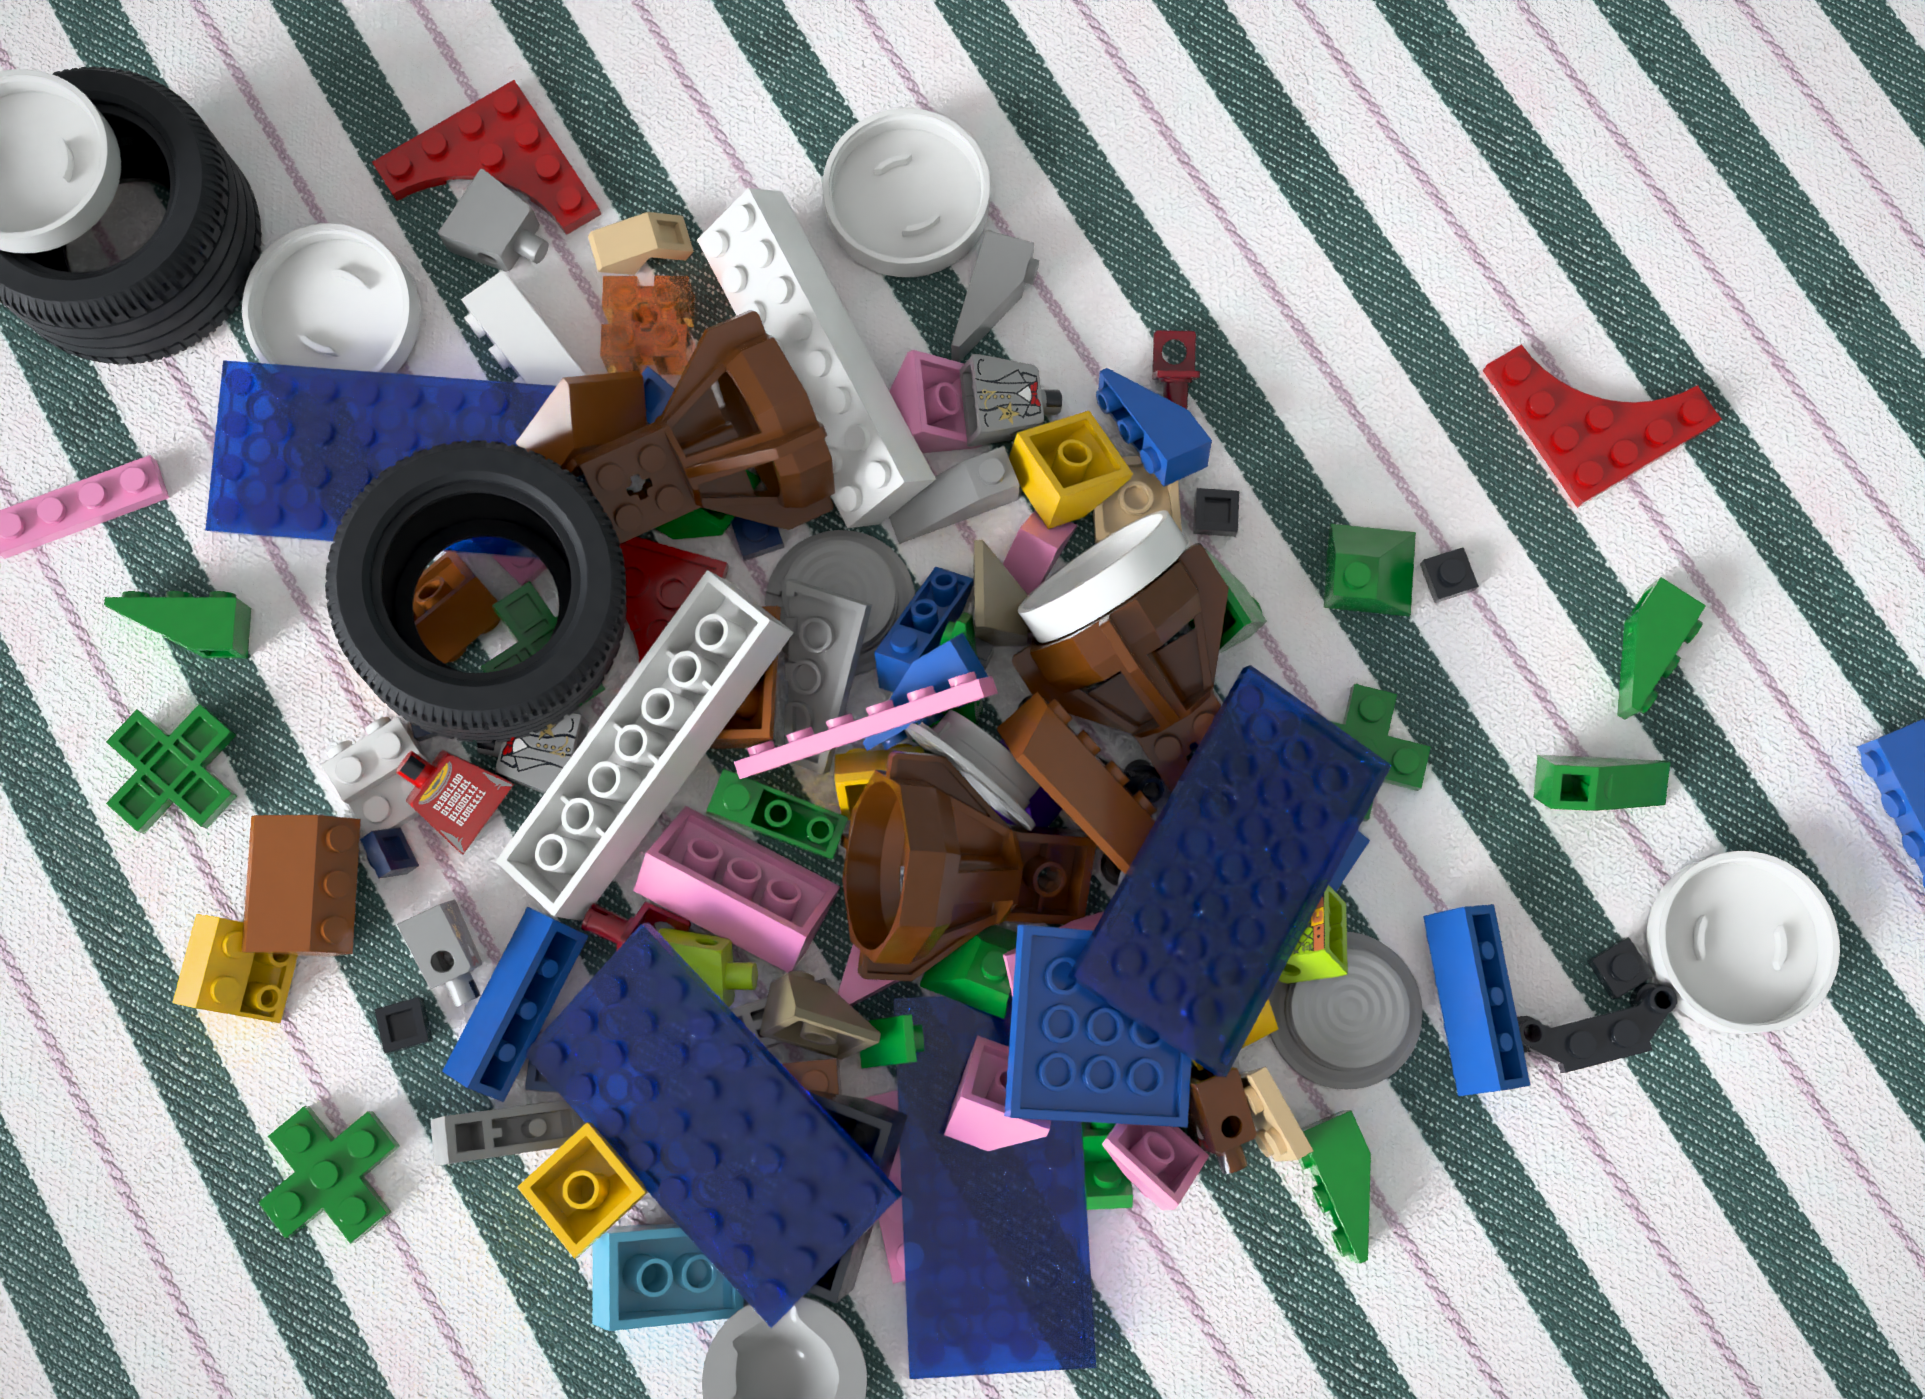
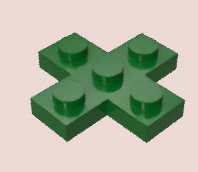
(529, 624)
(1369, 721)
(171, 769)
(329, 1174)

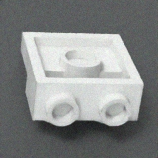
(367, 774)

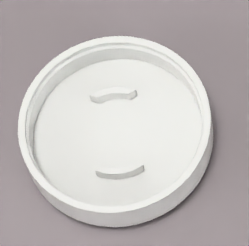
(54, 162)
(906, 192)
(331, 302)
(1103, 576)
(1743, 942)

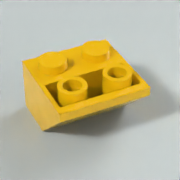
(228, 981)

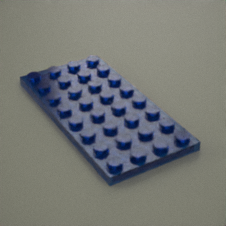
(310, 438)
(1231, 872)
(712, 1124)
(987, 1235)

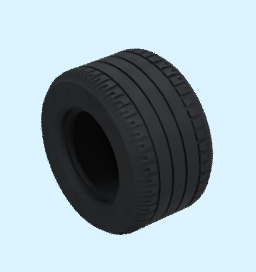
(189, 268)
(459, 496)

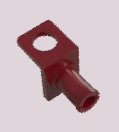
(1177, 376)
(619, 929)

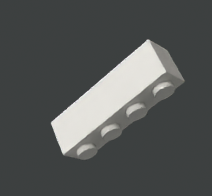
(517, 333)

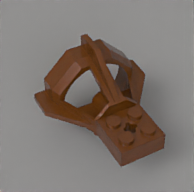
(701, 451)
(1160, 693)
(959, 869)

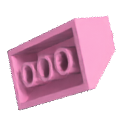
(736, 888)

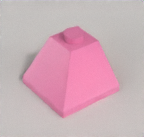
(931, 401)
(980, 1103)
(1156, 1160)

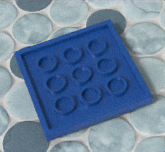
(1078, 1053)

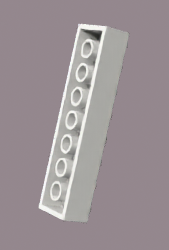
(772, 269)
(643, 747)

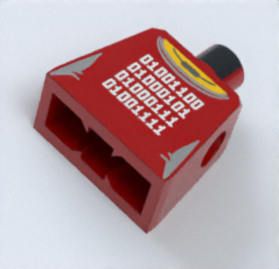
(453, 795)

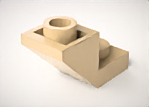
(631, 242)

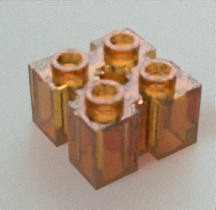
(630, 307)

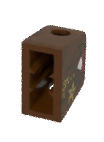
(1220, 1117)

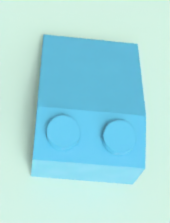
(656, 1279)

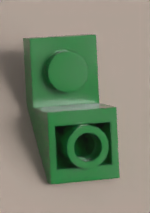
(897, 1043)
(1104, 1181)

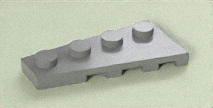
(821, 660)

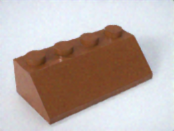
(1078, 779)

